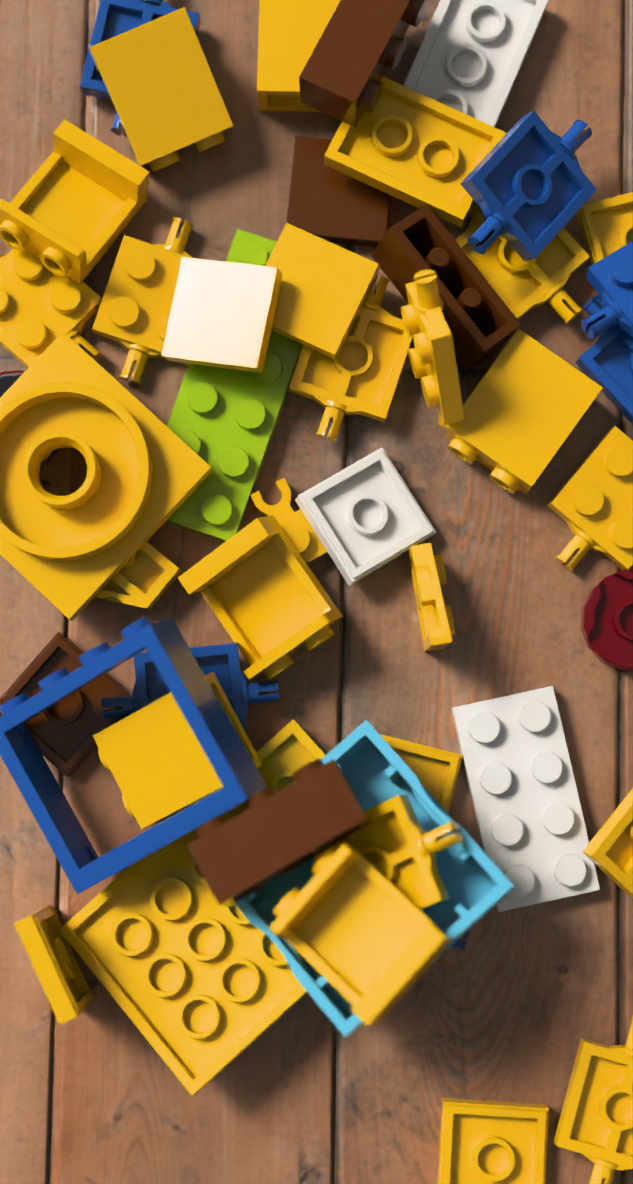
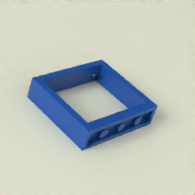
(200, 710)

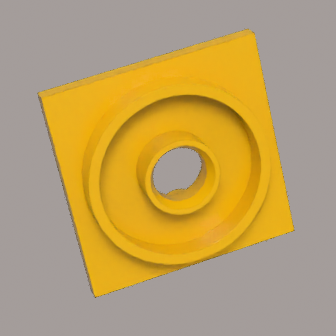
(131, 487)

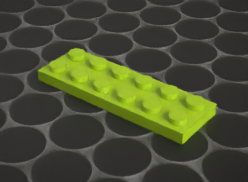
(231, 419)

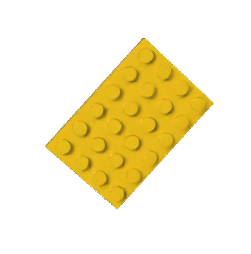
(178, 961)

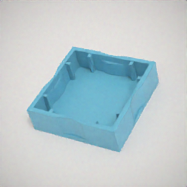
(466, 871)

